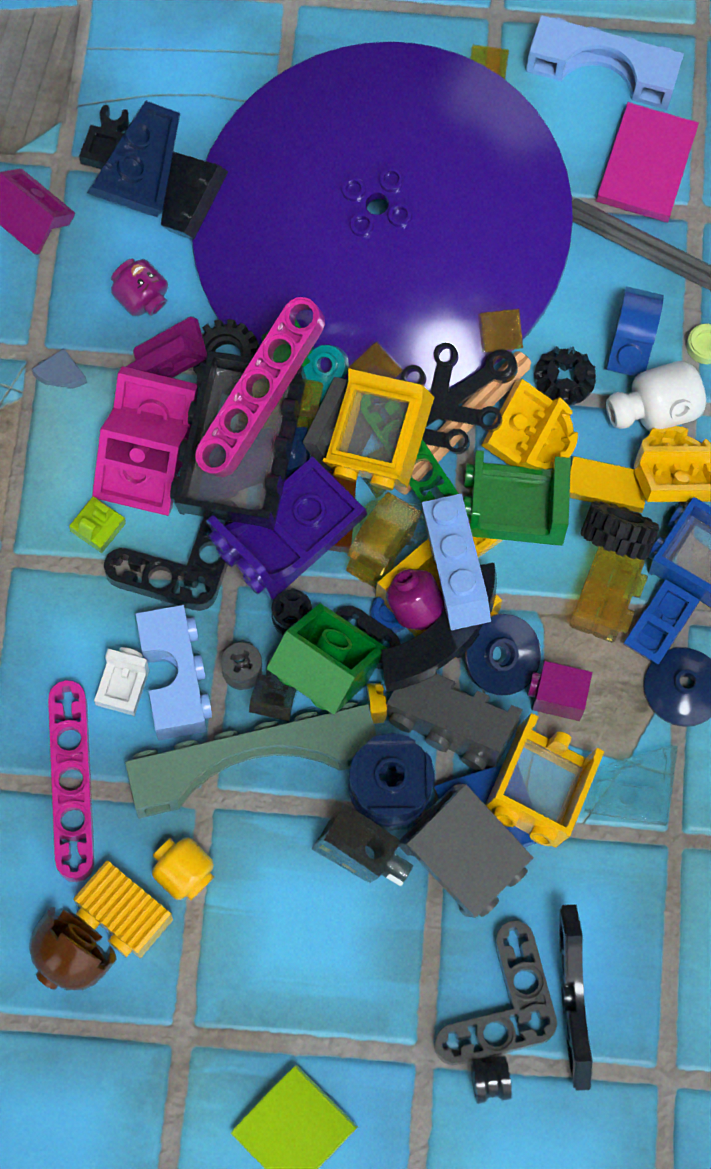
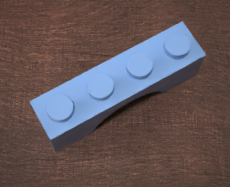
(566, 46)

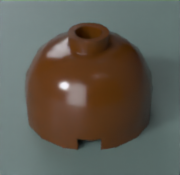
(68, 953)

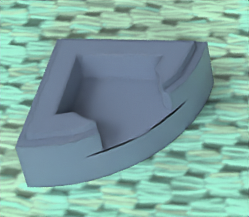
(59, 371)

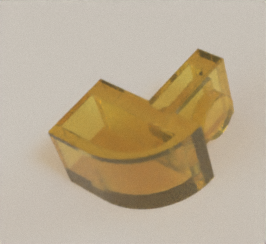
(382, 539)

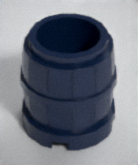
(385, 805)

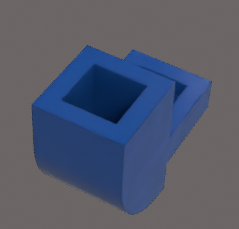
(635, 331)

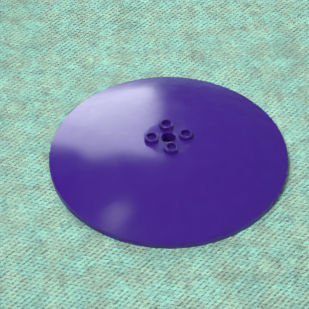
(469, 223)

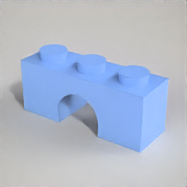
(456, 562)
(168, 637)

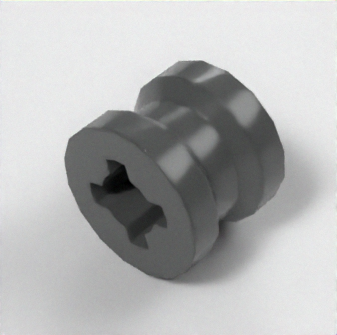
(241, 675)

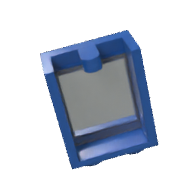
(686, 551)

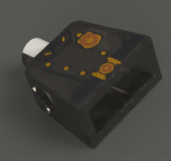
(345, 842)

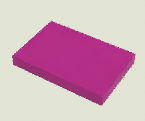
(647, 162)

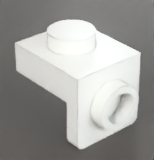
(122, 681)

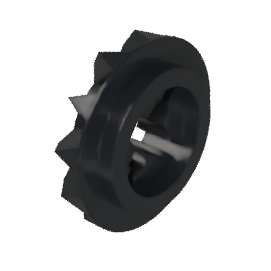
(570, 391)

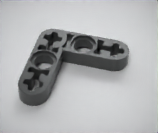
(521, 1005)

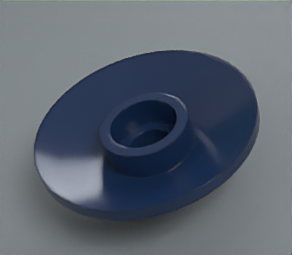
(518, 657)
(669, 698)

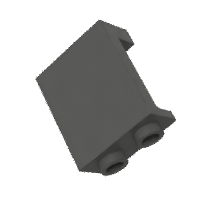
(467, 850)

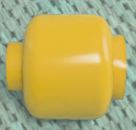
(182, 868)

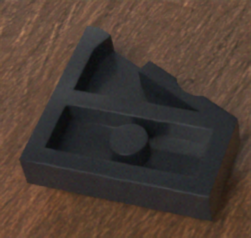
(190, 193)

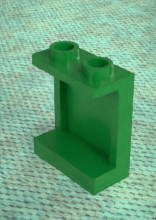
(518, 501)

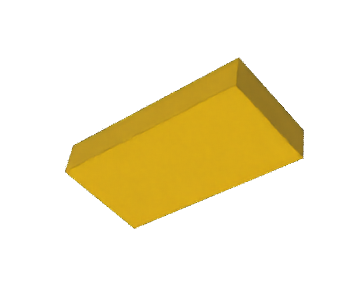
(605, 483)

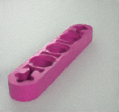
(78, 799)

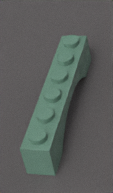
(168, 778)

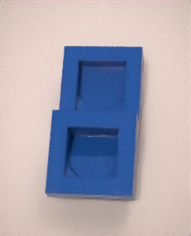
(661, 622)

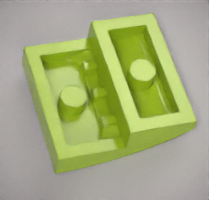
(294, 1125)

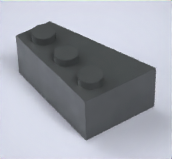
(454, 720)

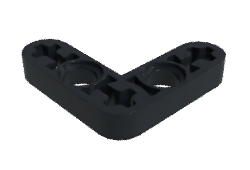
(194, 573)

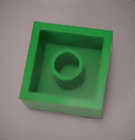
(326, 658)

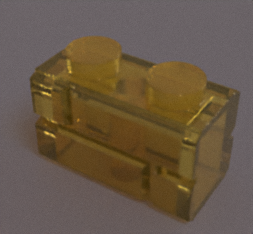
(607, 594)

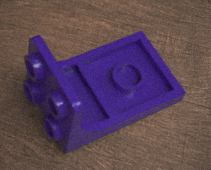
(310, 520)

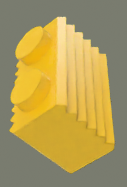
(122, 910)

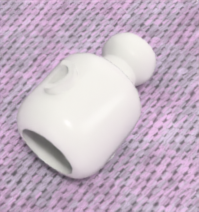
(660, 398)

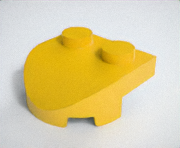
(532, 429)
(674, 466)

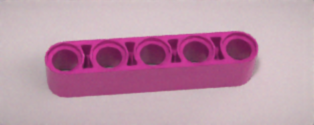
(261, 366)

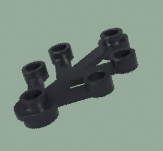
(446, 403)

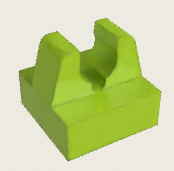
(97, 524)

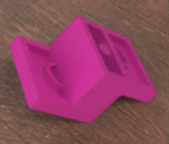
(143, 440)

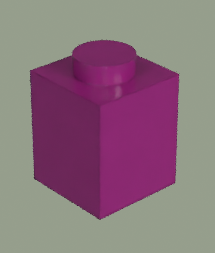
(560, 690)

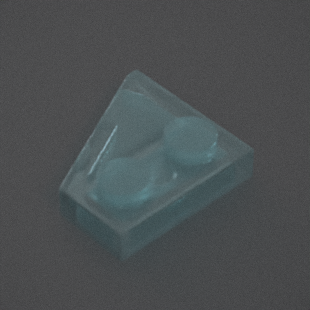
(635, 787)

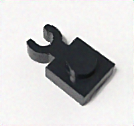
(102, 140)

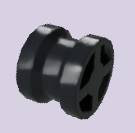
(290, 604)
(491, 1079)

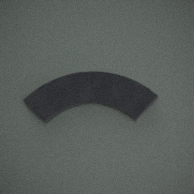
(434, 647)
(573, 997)

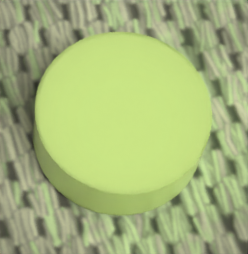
(699, 344)

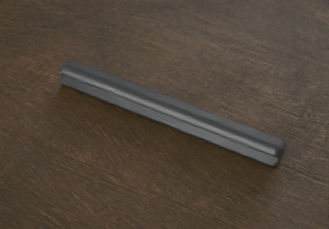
(641, 243)

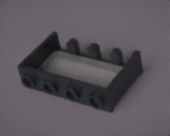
(256, 486)

